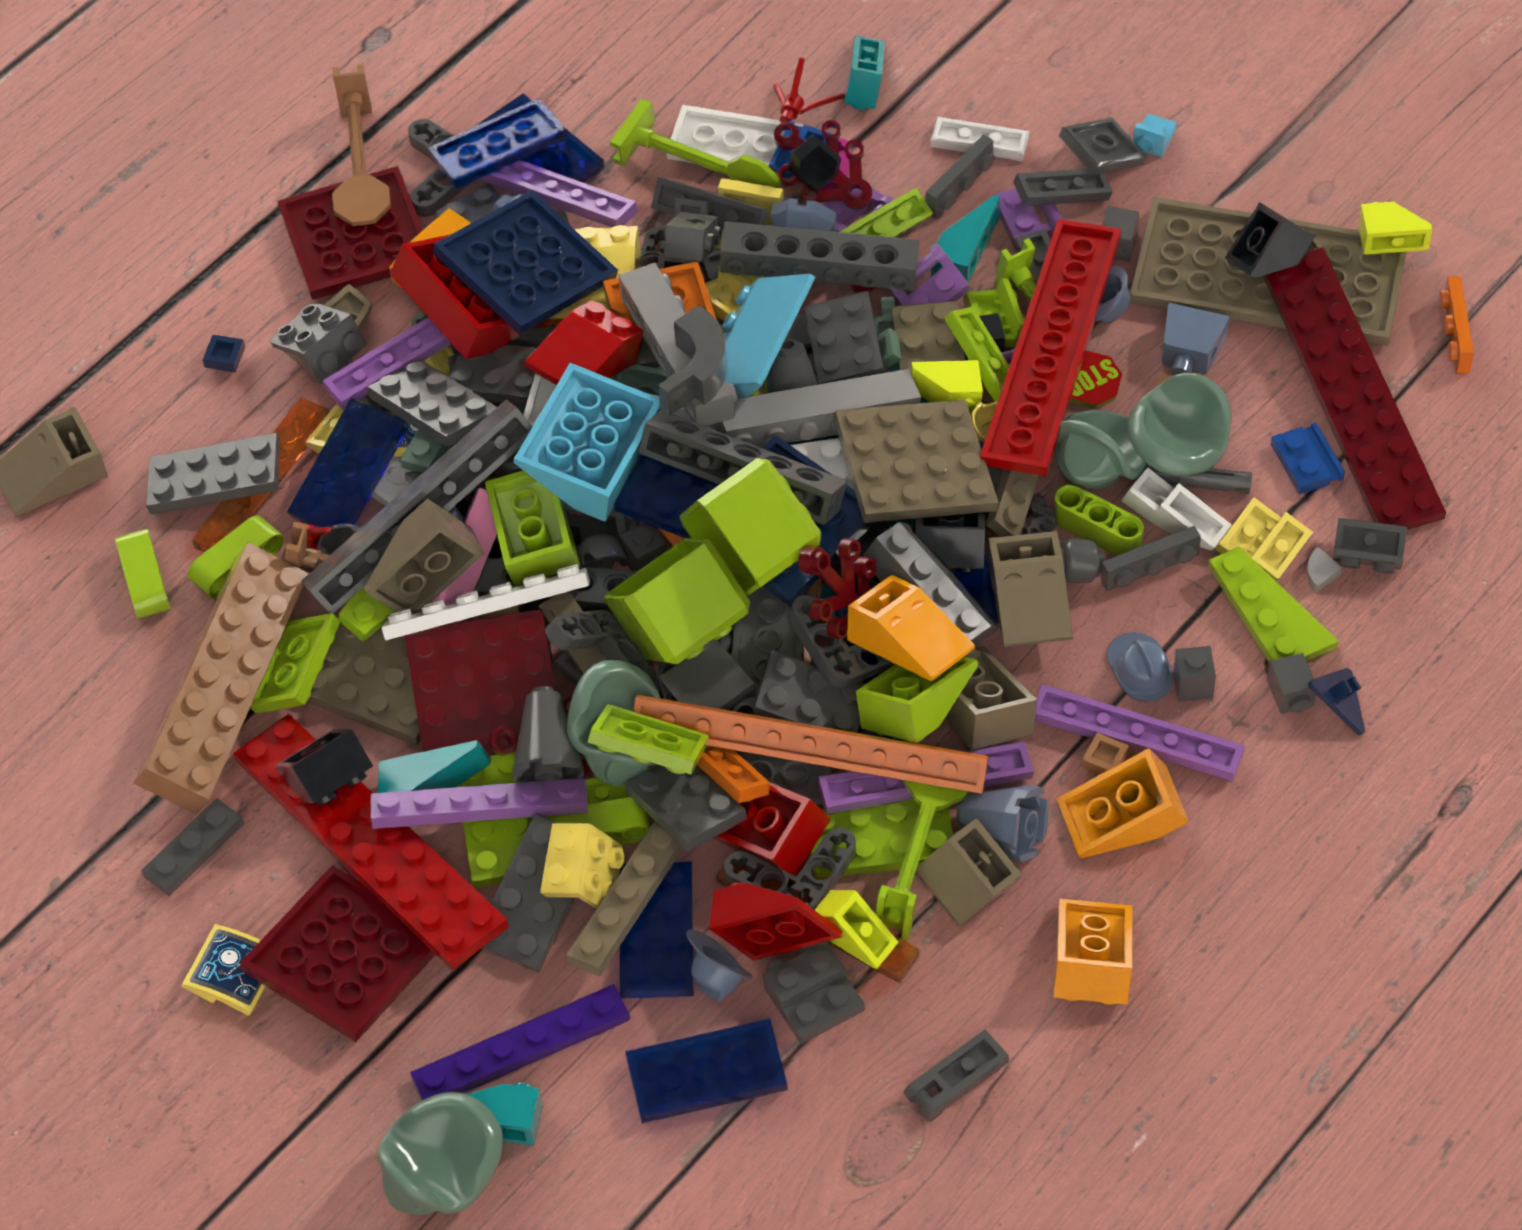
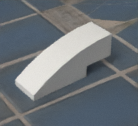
(1175, 509)

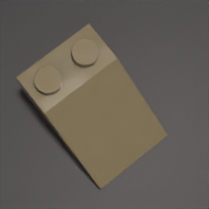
(423, 558)
(992, 705)

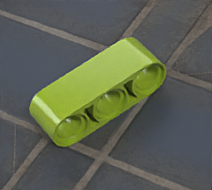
(1079, 510)
(213, 566)
(142, 573)
(617, 818)

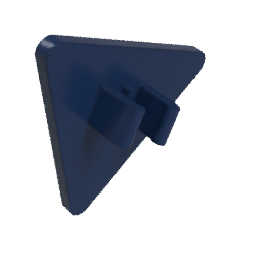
(1339, 693)

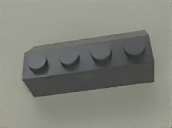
(908, 558)

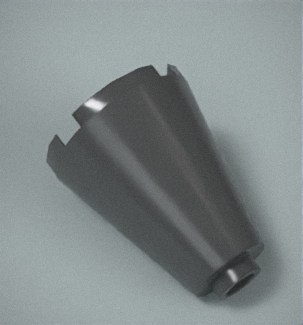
(790, 369)
(543, 740)

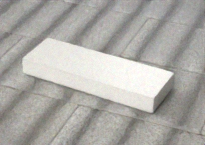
(961, 135)

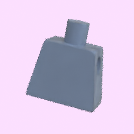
(1193, 338)

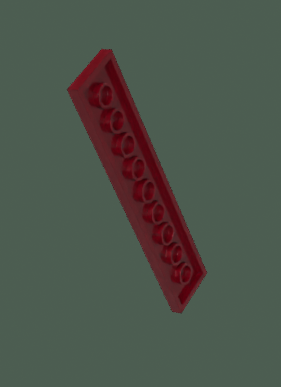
(1354, 394)

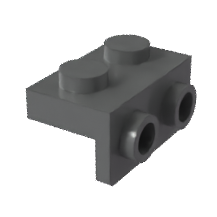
(1369, 544)

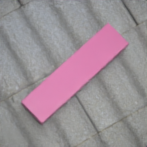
(481, 521)

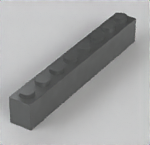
(443, 483)

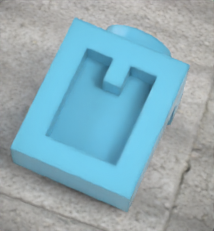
(1154, 134)

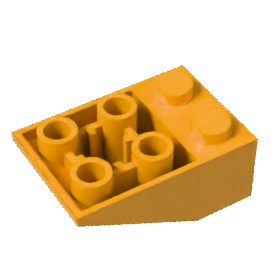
(906, 628)

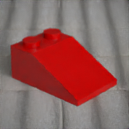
(589, 339)
(778, 829)
(766, 921)

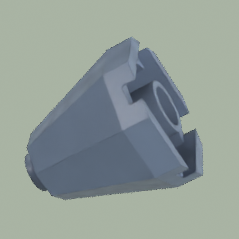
(811, 216)
(1011, 816)

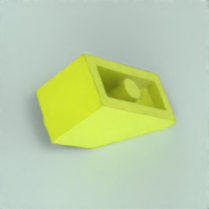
(1392, 229)
(949, 381)
(861, 928)

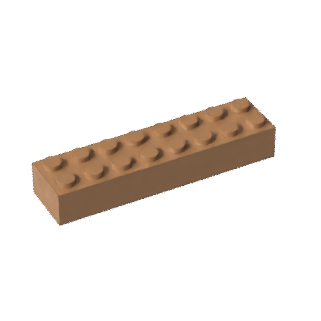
(221, 679)

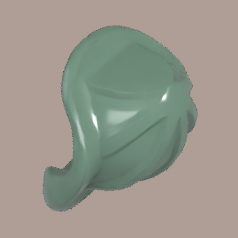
(1181, 425)
(1097, 449)
(603, 684)
(440, 1154)

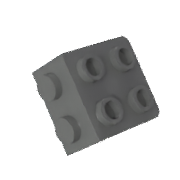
(321, 339)

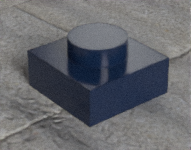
(223, 353)

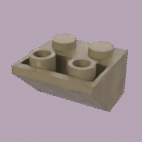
(968, 872)

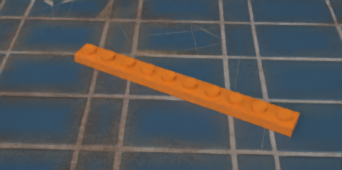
(823, 745)

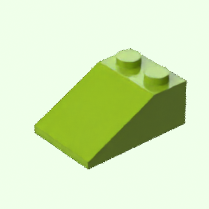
(530, 527)
(908, 704)

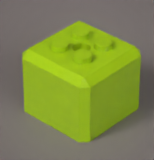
(753, 524)
(679, 602)

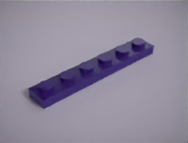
(522, 1044)

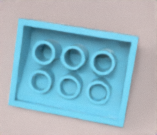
(760, 327)
(587, 440)

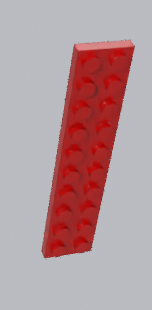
(1051, 348)
(387, 861)

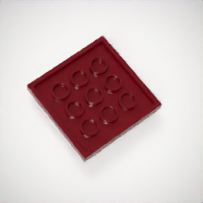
(344, 254)
(477, 677)
(339, 955)

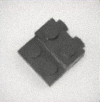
(812, 991)

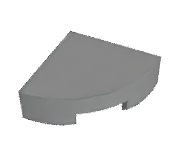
(1321, 570)

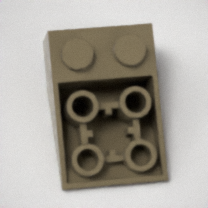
(50, 463)
(1029, 588)

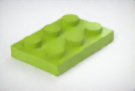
(296, 663)
(648, 739)

